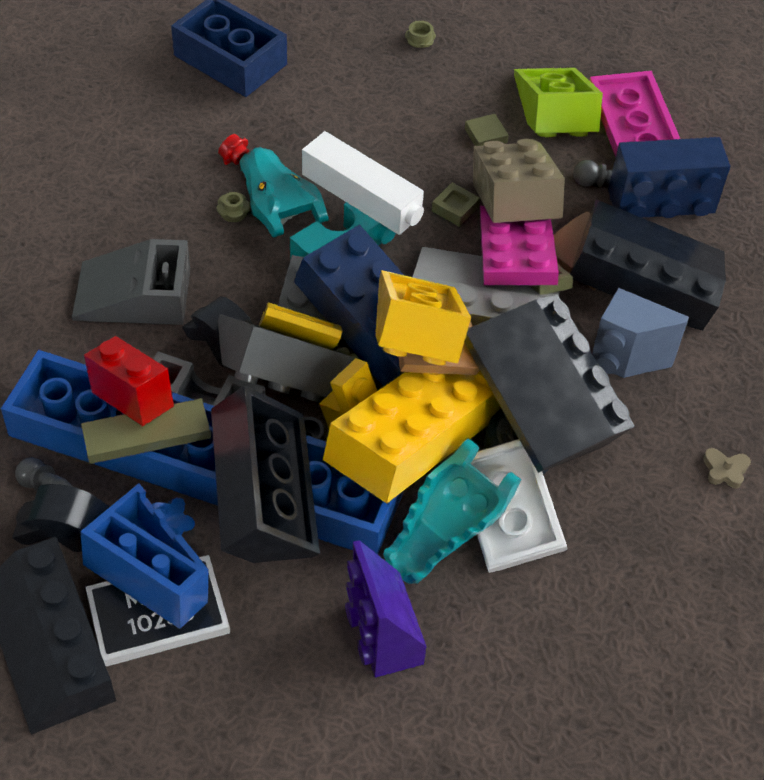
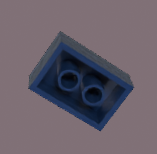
(230, 45)
(669, 177)

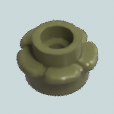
(420, 34)
(233, 206)

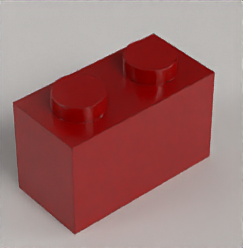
(129, 380)

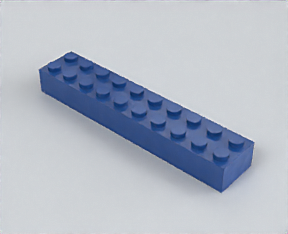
(58, 397)

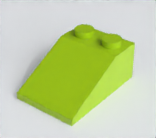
(559, 101)

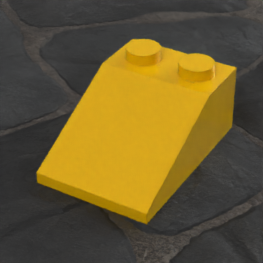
(420, 319)

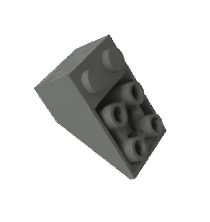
(135, 284)

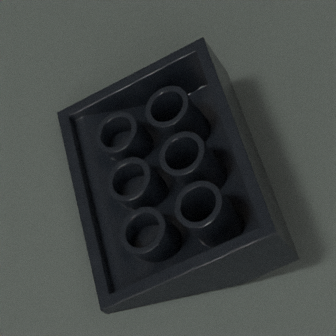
(650, 263)
(548, 382)

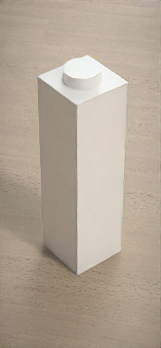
(362, 182)

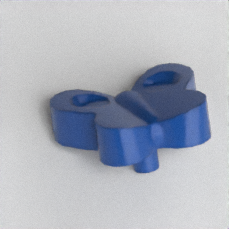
(174, 515)

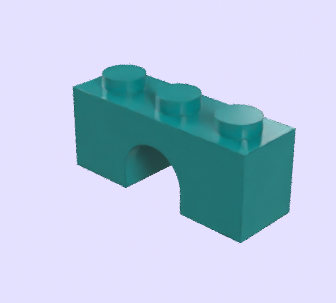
(317, 235)

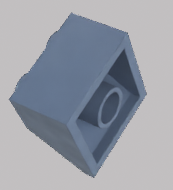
(637, 336)

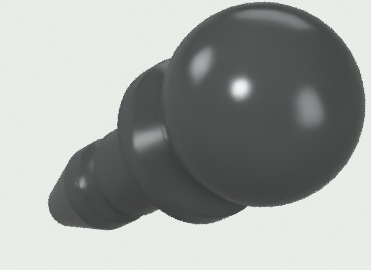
(589, 173)
(33, 472)

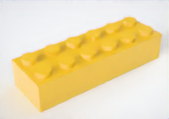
(408, 429)

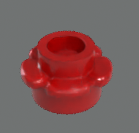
(233, 149)

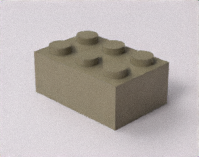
(518, 181)

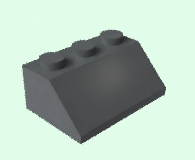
(278, 358)

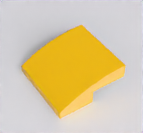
(301, 326)

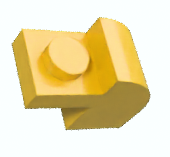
(349, 389)

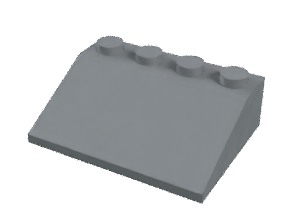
(466, 275)

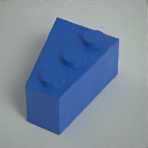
(146, 558)

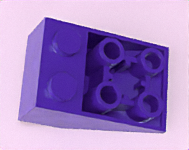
(382, 613)

